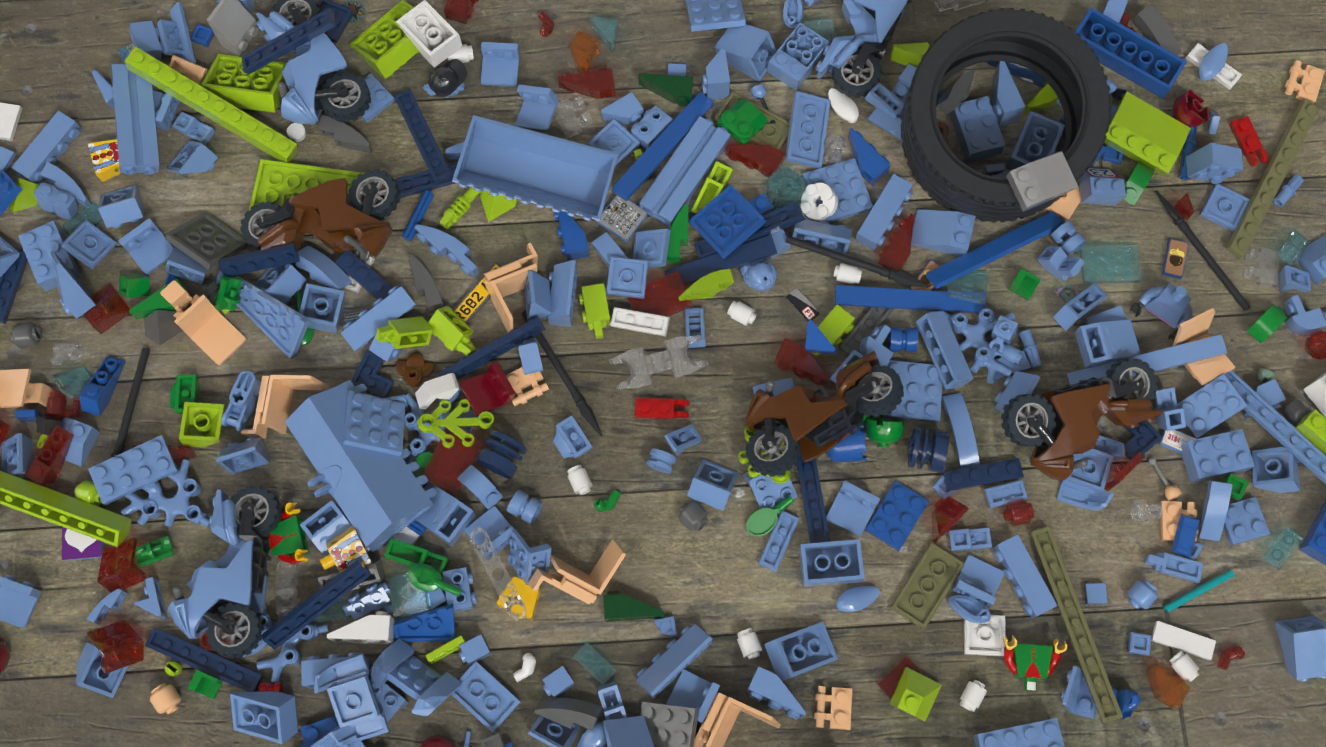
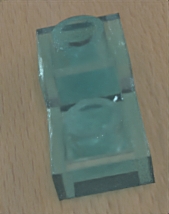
(89, 213)
(1292, 248)
(1282, 548)
(594, 663)

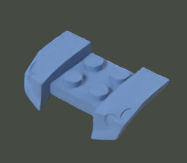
(887, 122)
(1086, 484)
(413, 677)
(351, 700)

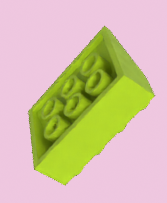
(385, 44)
(245, 91)
(1146, 134)

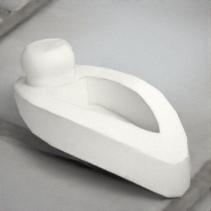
(843, 106)

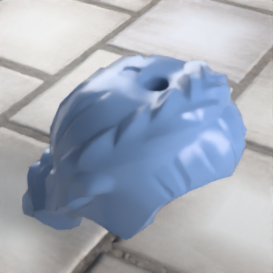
(756, 271)

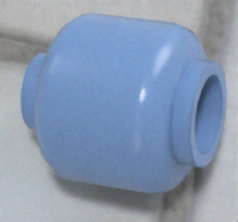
(1142, 594)

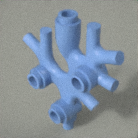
(975, 338)
(425, 438)
(172, 506)
(278, 662)

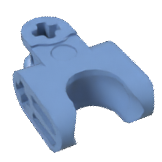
(242, 401)

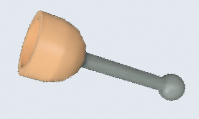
(1171, 491)

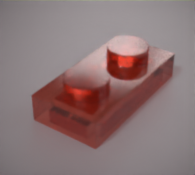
(891, 680)

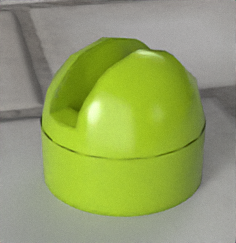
(176, 664)

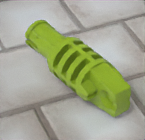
(458, 208)

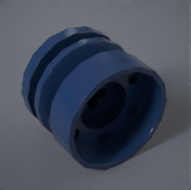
(927, 449)
(503, 450)

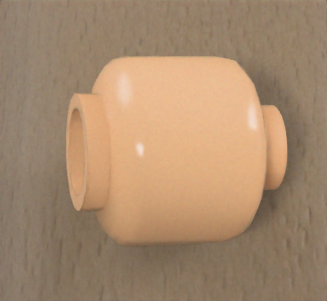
(165, 699)

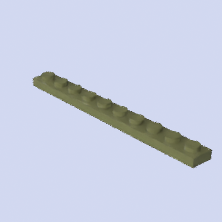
(1272, 178)
(1076, 625)

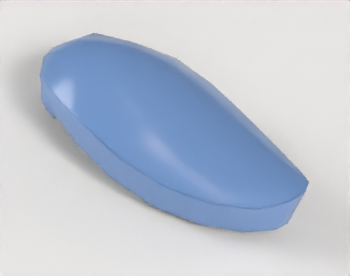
(792, 12)
(1213, 62)
(857, 598)
(969, 609)
(593, 737)

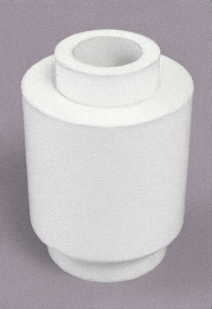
(463, 54)
(847, 273)
(742, 313)
(579, 480)
(749, 644)
(1184, 666)
(973, 695)

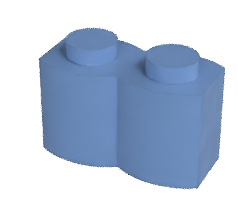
(56, 201)

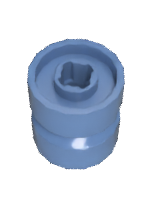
(1073, 243)
(527, 508)

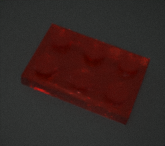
(662, 296)
(450, 463)

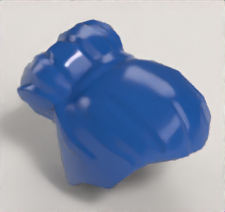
(1127, 701)

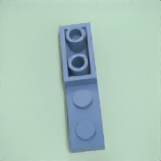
(445, 244)

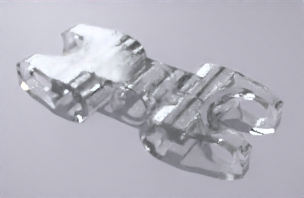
(672, 358)
(490, 565)

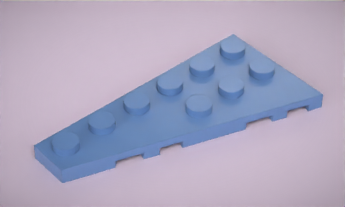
(273, 317)

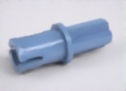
(1288, 190)
(1030, 348)

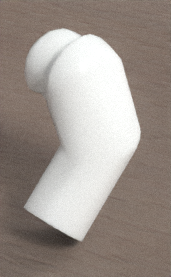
(527, 667)

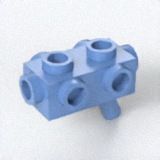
(373, 598)

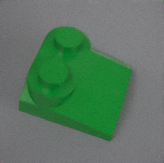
(742, 121)

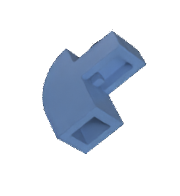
(1059, 264)
(1302, 321)
(874, 344)
(1172, 415)
(480, 487)

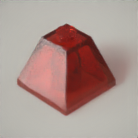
(108, 309)
(945, 516)

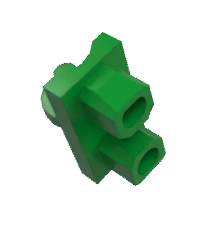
(228, 293)
(154, 551)

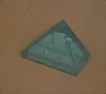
(333, 613)

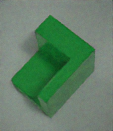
(1024, 284)
(134, 285)
(1238, 485)
(205, 684)

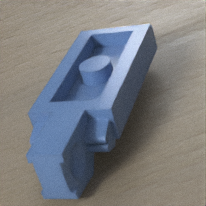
(1176, 566)

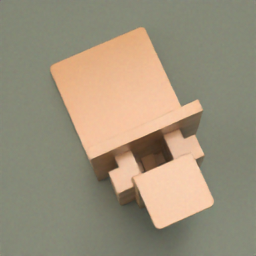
(509, 280)
(203, 323)
(1197, 329)
(17, 390)
(275, 401)
(577, 582)
(721, 719)

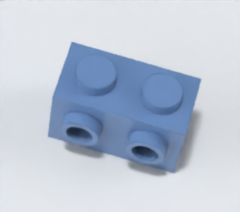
(146, 38)
(651, 126)
(462, 579)

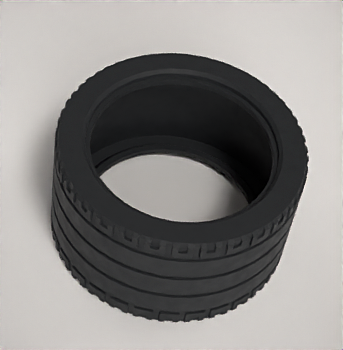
(1015, 38)

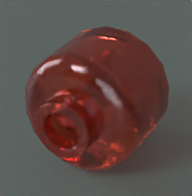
(1018, 512)

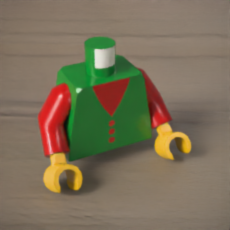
(289, 539)
(1031, 661)

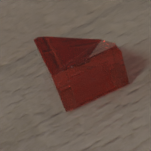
(1185, 207)

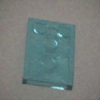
(1110, 264)

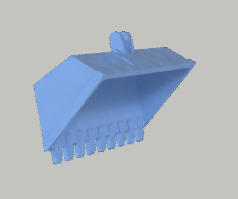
(535, 168)
(369, 485)

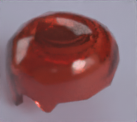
(1316, 345)

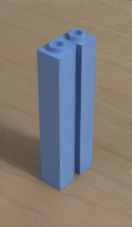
(134, 122)
(685, 171)

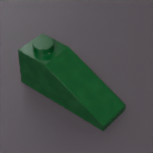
(670, 87)
(622, 607)

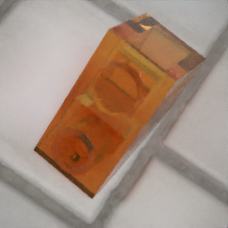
(583, 50)
(1167, 688)

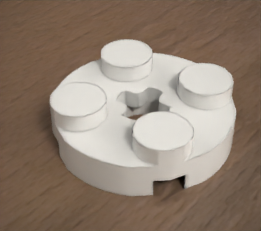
(809, 204)

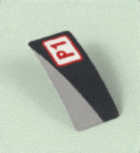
(802, 304)

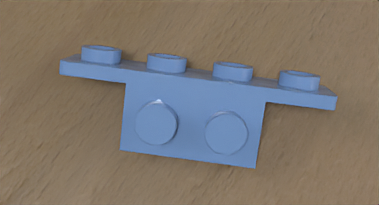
(175, 35)

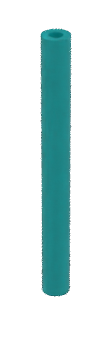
(1198, 591)

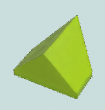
(26, 197)
(496, 205)

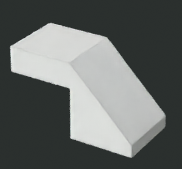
(441, 387)

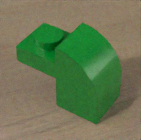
(1137, 182)
(1267, 323)

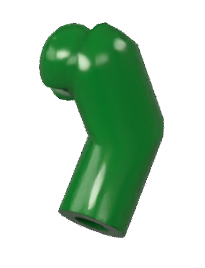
(607, 504)

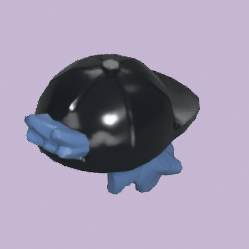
(447, 79)

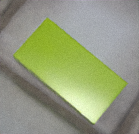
(445, 650)

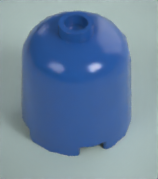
(850, 448)

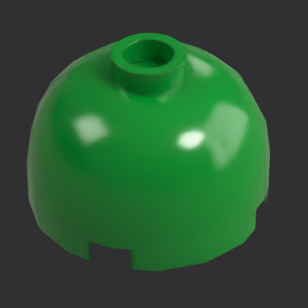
(884, 430)

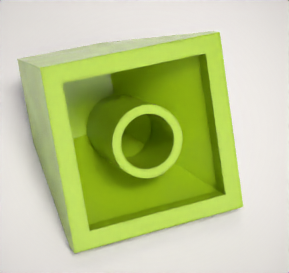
(201, 424)
(915, 694)

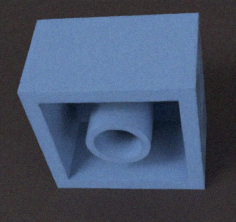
(1214, 163)
(322, 307)

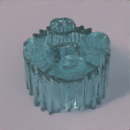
(785, 178)

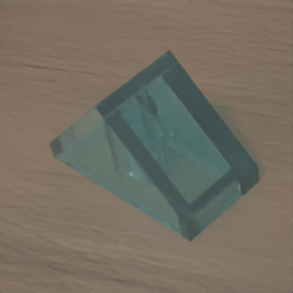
(606, 29)
(72, 381)

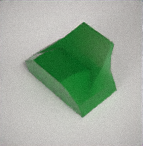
(184, 390)

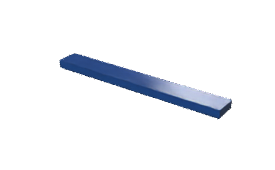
(662, 147)
(994, 250)
(903, 299)

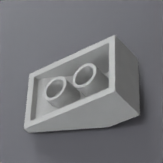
(233, 25)
(1041, 180)

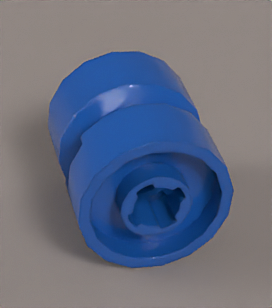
(903, 339)

